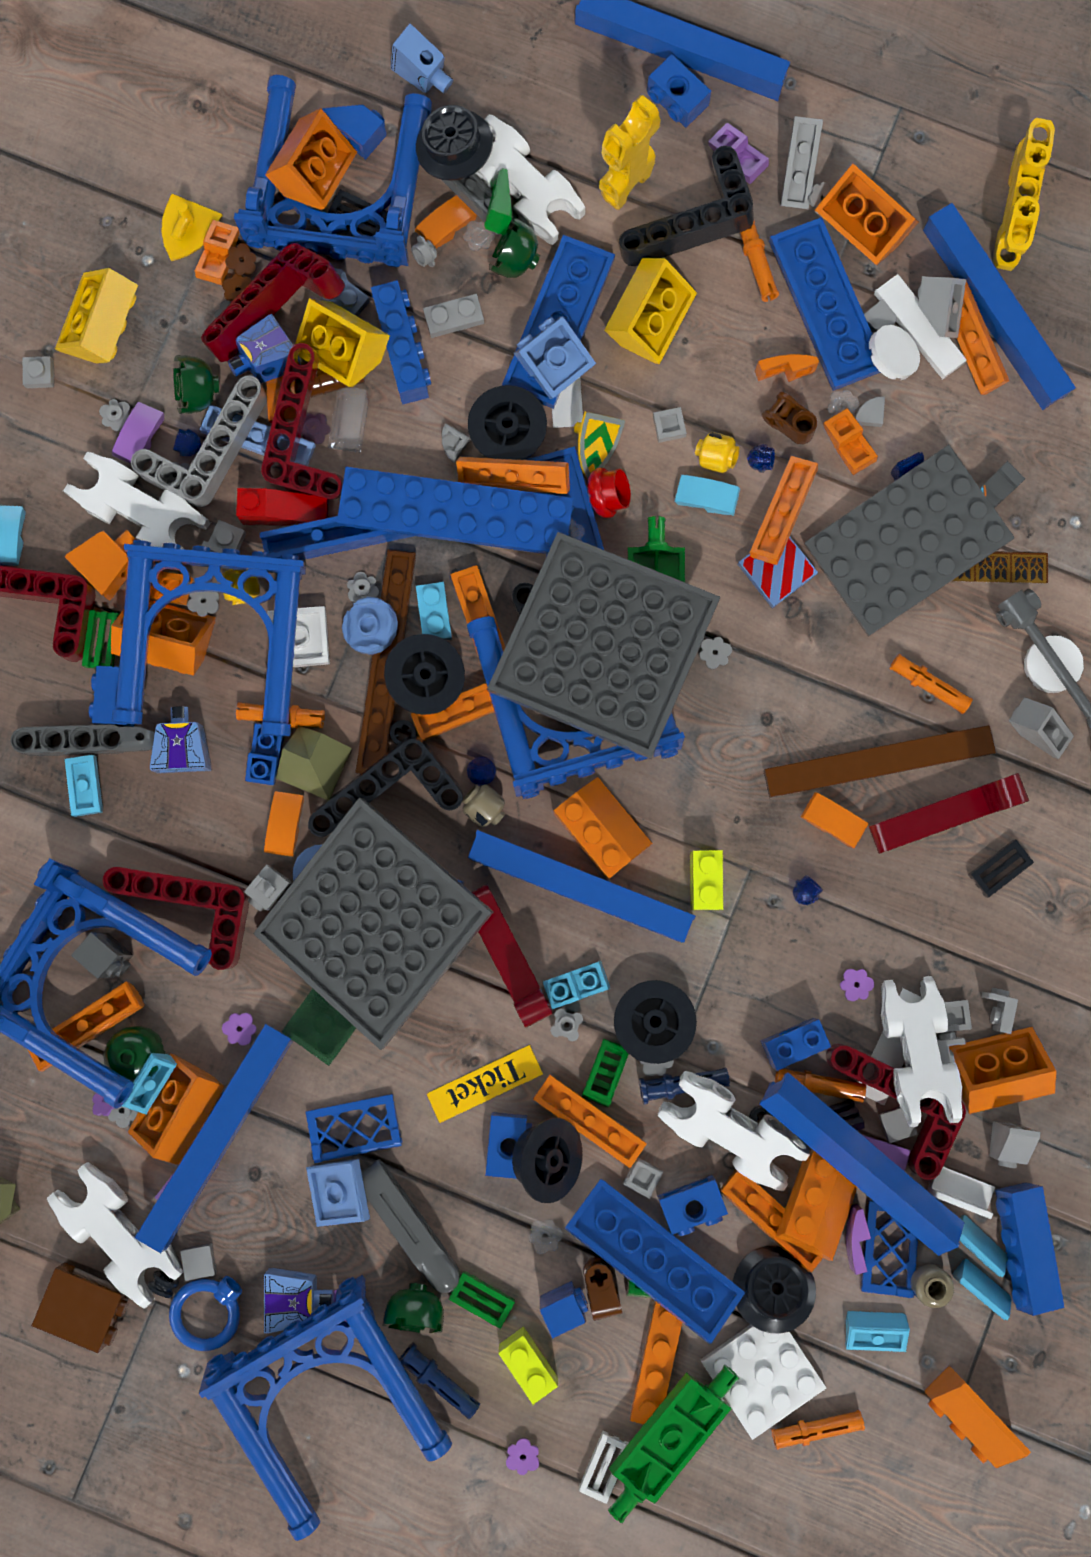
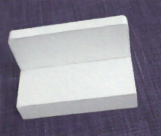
(962, 1191)

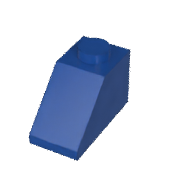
(360, 127)

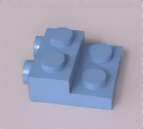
(554, 356)

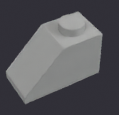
(942, 303)
(1041, 727)
(1012, 1143)

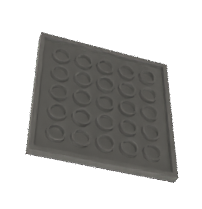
(604, 645)
(372, 923)

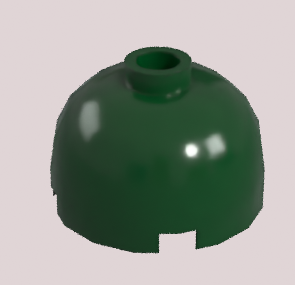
(516, 251)
(193, 384)
(130, 1049)
(414, 1310)

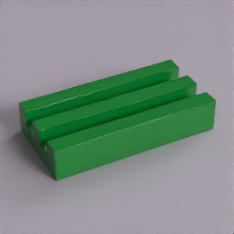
(90, 638)
(504, 1311)

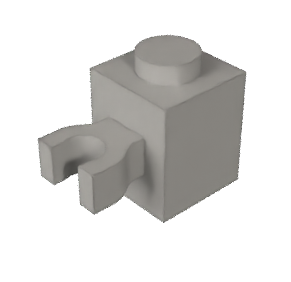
(267, 888)

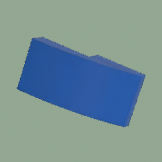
(264, 757)

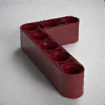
(267, 293)
(294, 429)
(63, 595)
(949, 813)
(190, 896)
(512, 964)
(935, 1119)

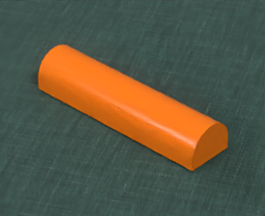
(96, 1018)

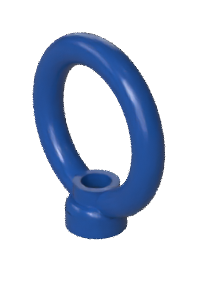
(226, 1293)

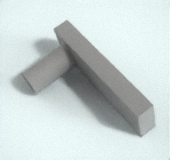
(801, 162)

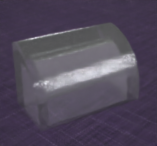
(349, 420)

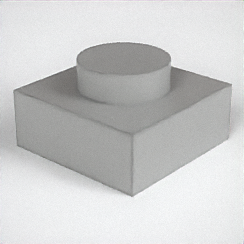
(38, 372)

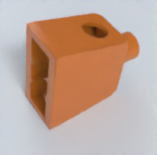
(103, 561)

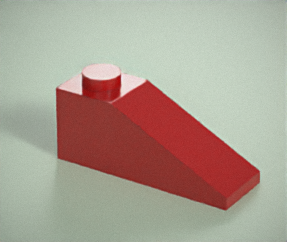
(278, 507)

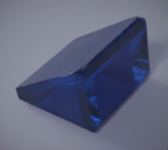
(906, 465)

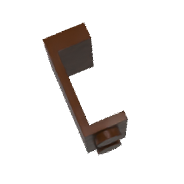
(80, 1310)

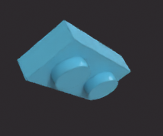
(434, 610)
(83, 785)

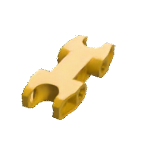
(628, 152)
(1024, 178)

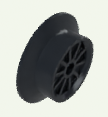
(453, 143)
(507, 407)
(439, 662)
(675, 1026)
(548, 1159)
(760, 1305)

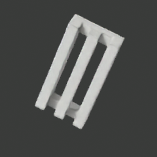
(593, 1492)

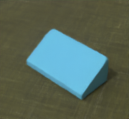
(147, 1087)
(983, 1247)
(983, 1288)
(876, 1331)

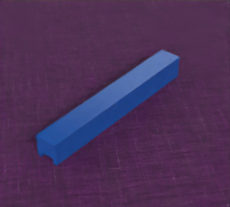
(688, 43)
(998, 307)
(321, 539)
(581, 886)
(213, 1139)
(863, 1164)

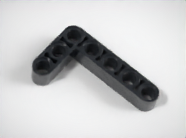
(697, 218)
(384, 781)

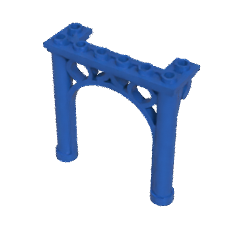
(385, 246)
(138, 619)
(522, 758)
(60, 883)
(228, 1374)

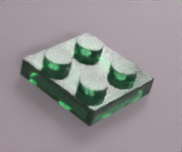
(319, 1028)

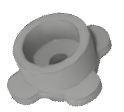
(424, 252)
(570, 1032)

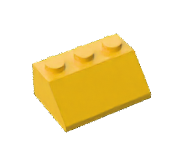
(651, 309)
(97, 316)
(344, 342)

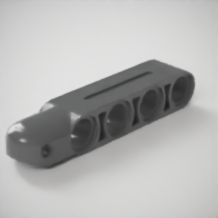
(130, 740)
(410, 1228)

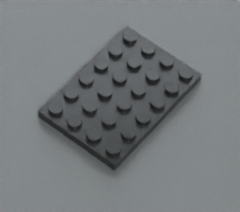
(909, 540)

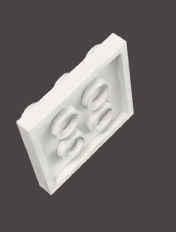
(771, 1374)

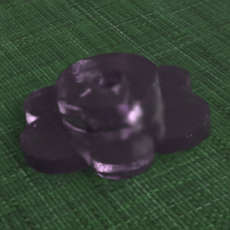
(318, 434)

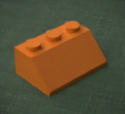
(312, 161)
(866, 215)
(175, 640)
(602, 827)
(1003, 1070)
(177, 1112)
(817, 1207)
(974, 1420)

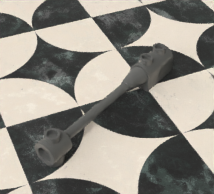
(1020, 613)

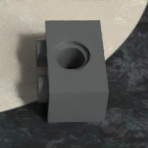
(103, 955)

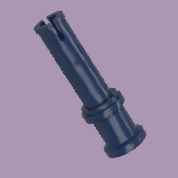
(669, 1086)
(428, 1373)

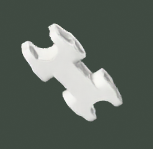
(535, 194)
(116, 494)
(924, 1070)
(716, 1120)
(114, 1233)

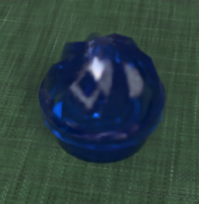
(187, 442)
(761, 458)
(481, 771)
(806, 891)

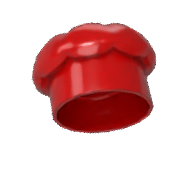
(608, 491)

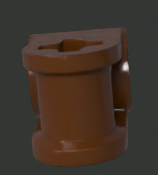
(787, 414)
(601, 1292)

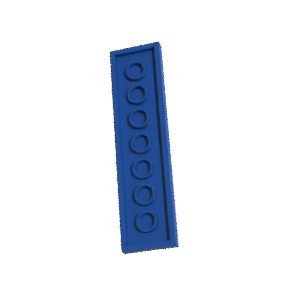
(452, 510)

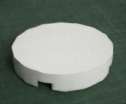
(894, 352)
(1041, 672)

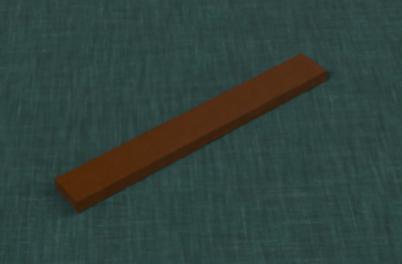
(379, 703)
(879, 761)

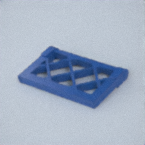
(336, 1110)
(910, 1264)

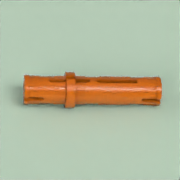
(754, 249)
(921, 677)
(297, 716)
(826, 1085)
(819, 1429)

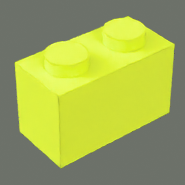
(706, 880)
(528, 1365)

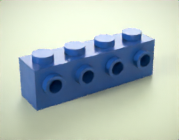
(401, 347)
(1029, 1248)

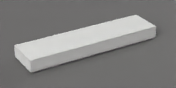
(937, 350)

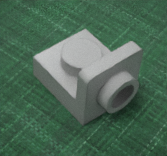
(225, 537)
(1003, 1015)
(944, 1041)

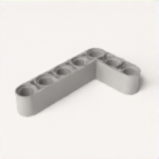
(210, 449)

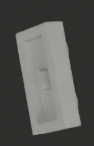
(453, 315)

